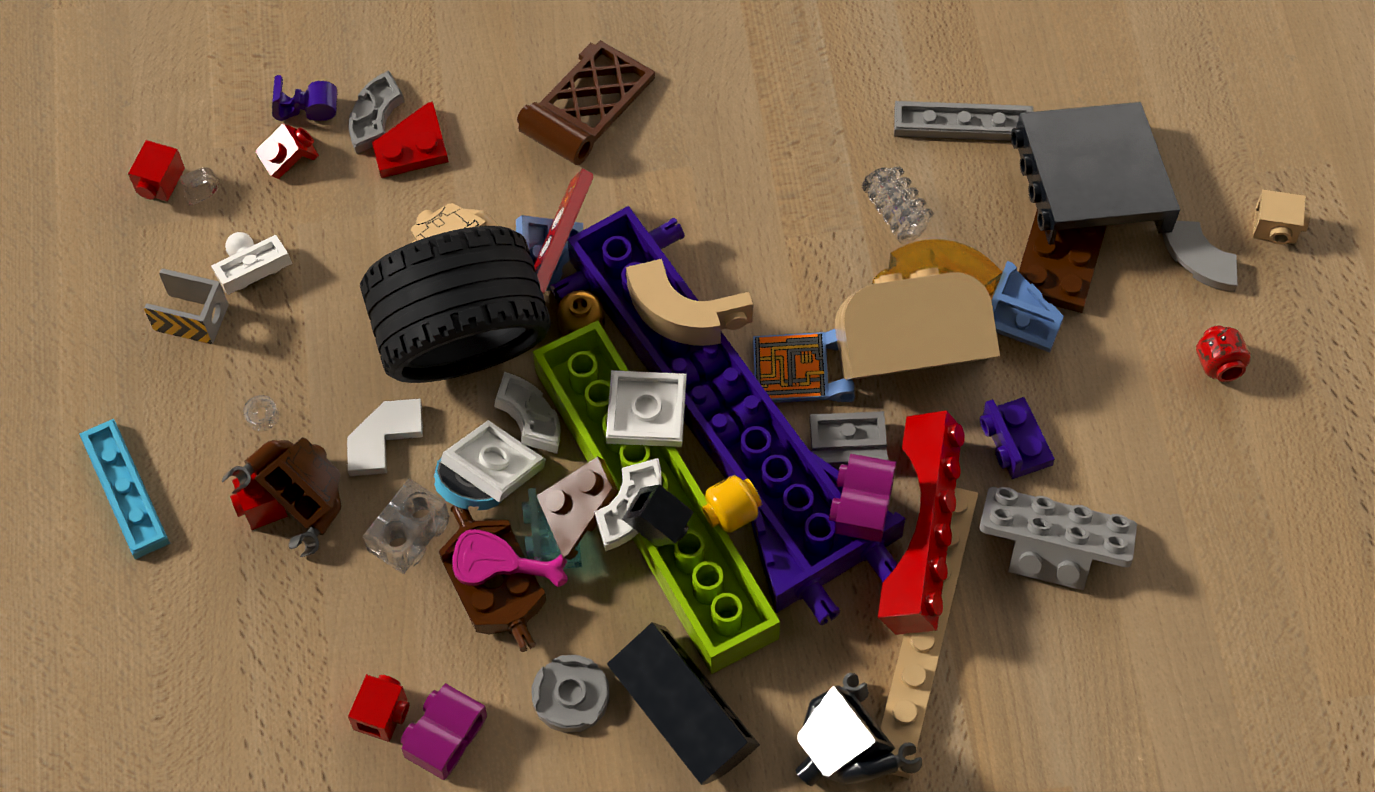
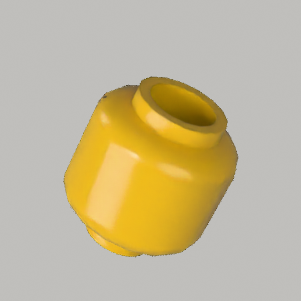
(731, 504)

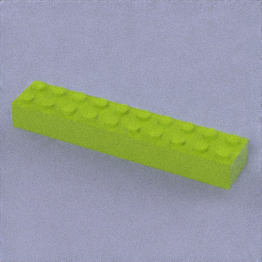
(703, 570)

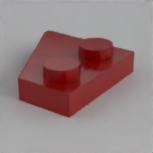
(411, 144)

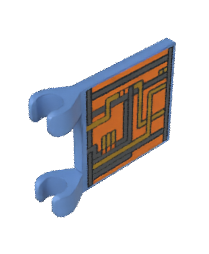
(796, 368)

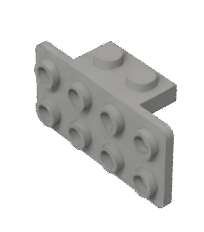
(1055, 538)

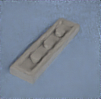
(956, 120)

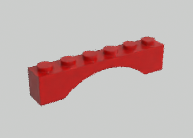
(913, 590)

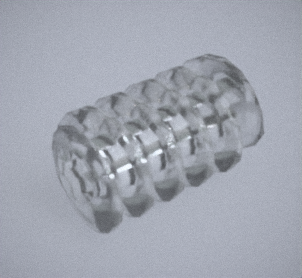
(898, 202)

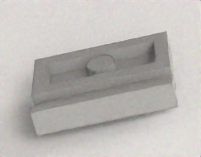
(843, 434)

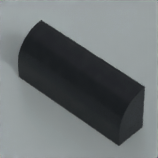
(682, 704)

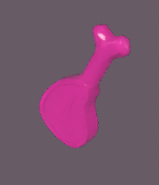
(484, 555)

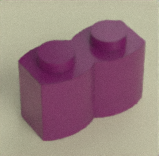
(864, 497)
(443, 731)

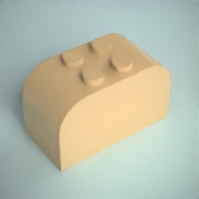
(915, 324)

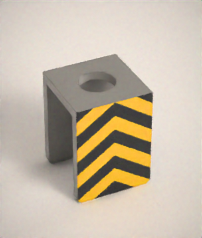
(184, 324)

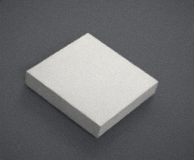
(646, 408)
(493, 461)

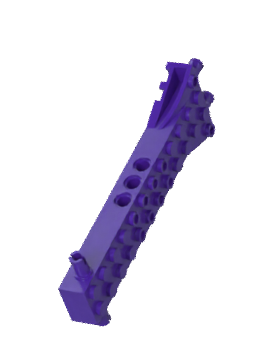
(733, 423)

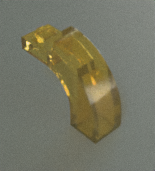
(947, 257)

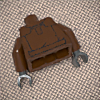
(300, 481)

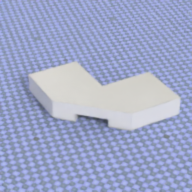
(389, 421)

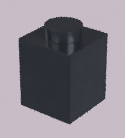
(658, 516)

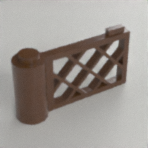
(559, 128)

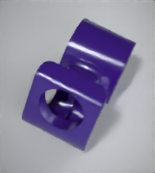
(317, 101)

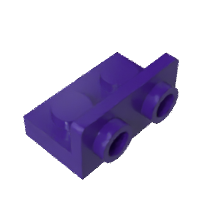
(1016, 437)

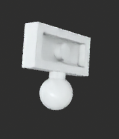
(249, 261)

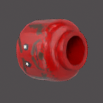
(1223, 353)

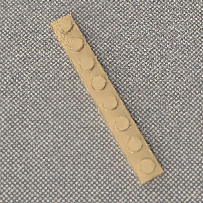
(921, 650)

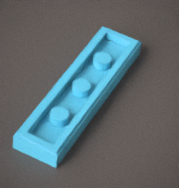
(124, 489)

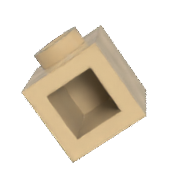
(1280, 217)

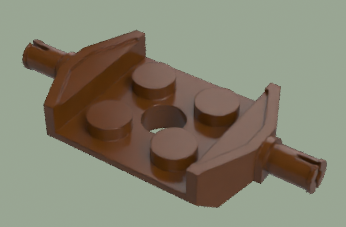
(502, 607)

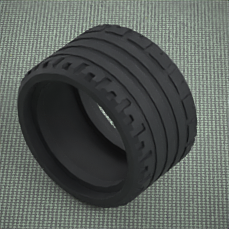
(455, 304)

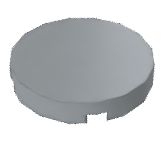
(570, 693)

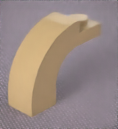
(680, 317)

